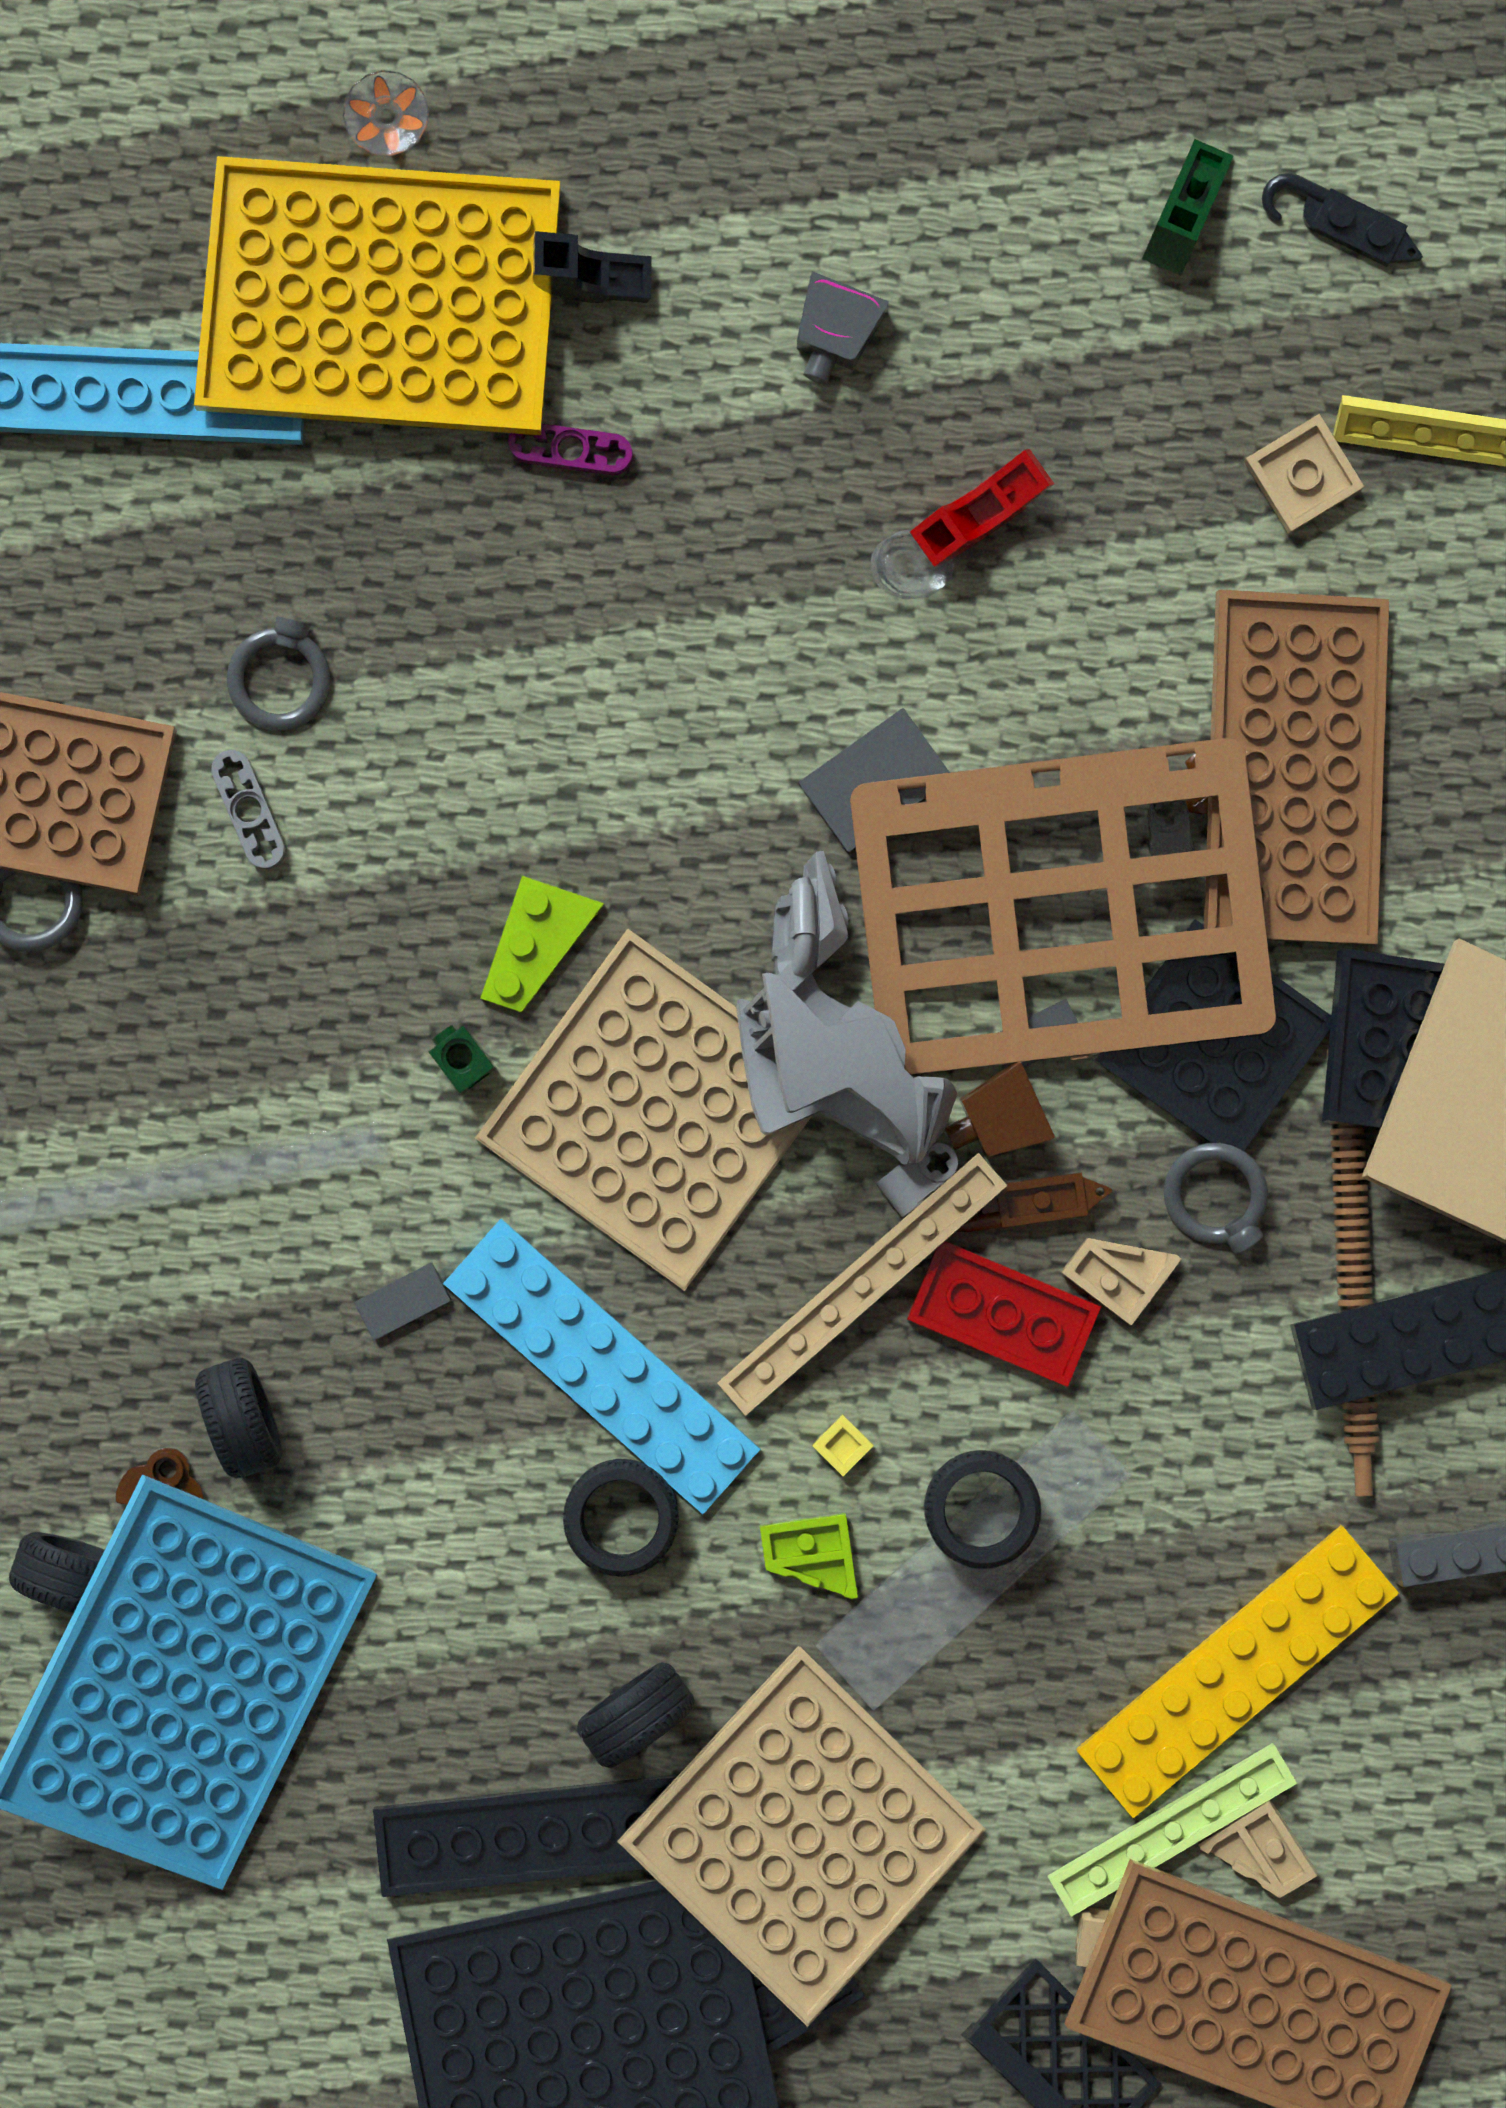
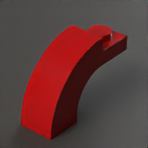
(982, 510)

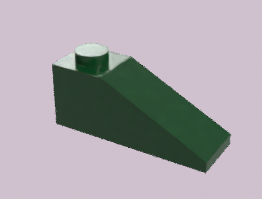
(1187, 207)

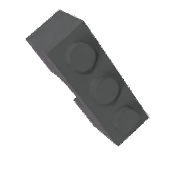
(1448, 1556)

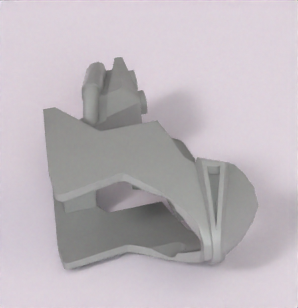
(822, 1056)

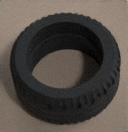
(238, 1418)
(1003, 1551)
(620, 1564)
(53, 1569)
(635, 1715)

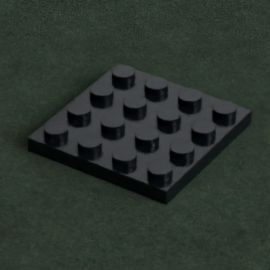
(1372, 1032)
(1221, 1084)

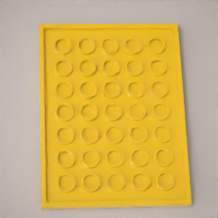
(375, 296)

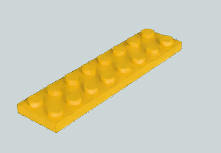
(1237, 1671)

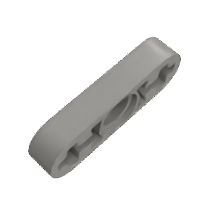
(226, 784)

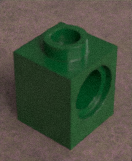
(479, 1066)

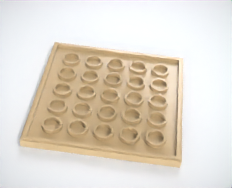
(1449, 1109)
(642, 1113)
(802, 1835)

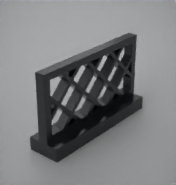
(1027, 2078)

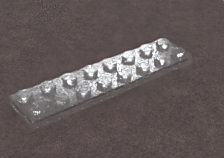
(935, 1597)

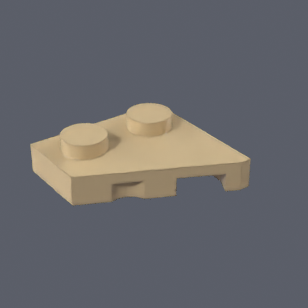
(1119, 1275)
(1262, 1849)

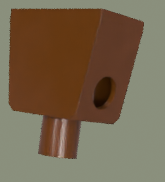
(1001, 1114)

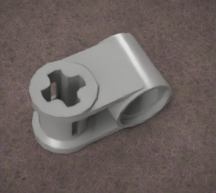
(912, 1184)

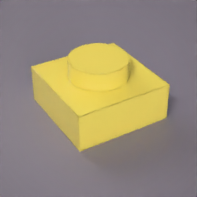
(842, 1445)

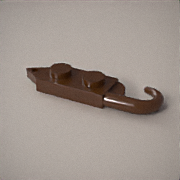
(1038, 1202)

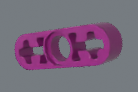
(604, 442)

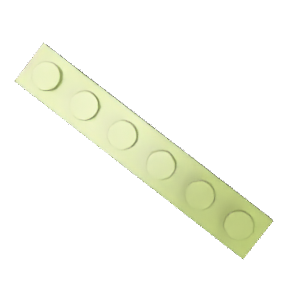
(1173, 1828)

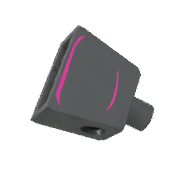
(836, 325)

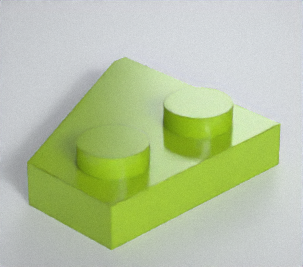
(812, 1551)

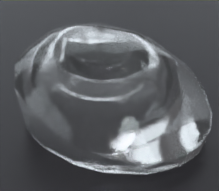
(891, 576)

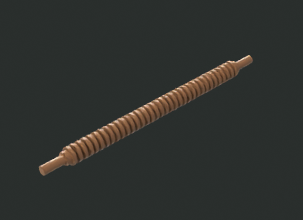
(1361, 1441)

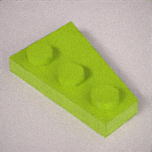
(535, 940)

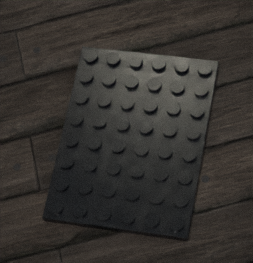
(582, 2009)

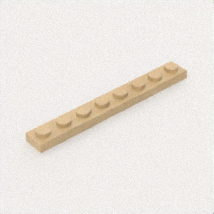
(862, 1284)

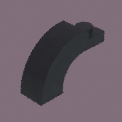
(586, 274)

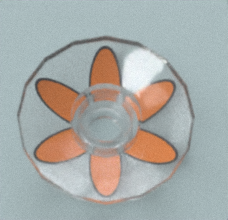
(380, 93)

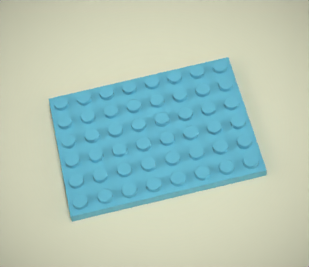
(181, 1683)

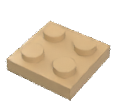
(1303, 474)

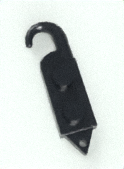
(1345, 220)

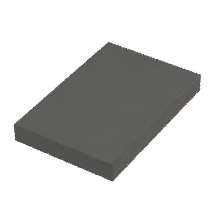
(885, 753)

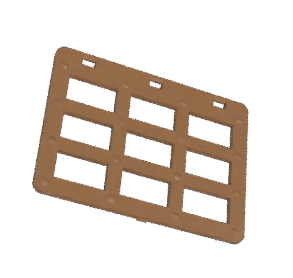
(1087, 784)

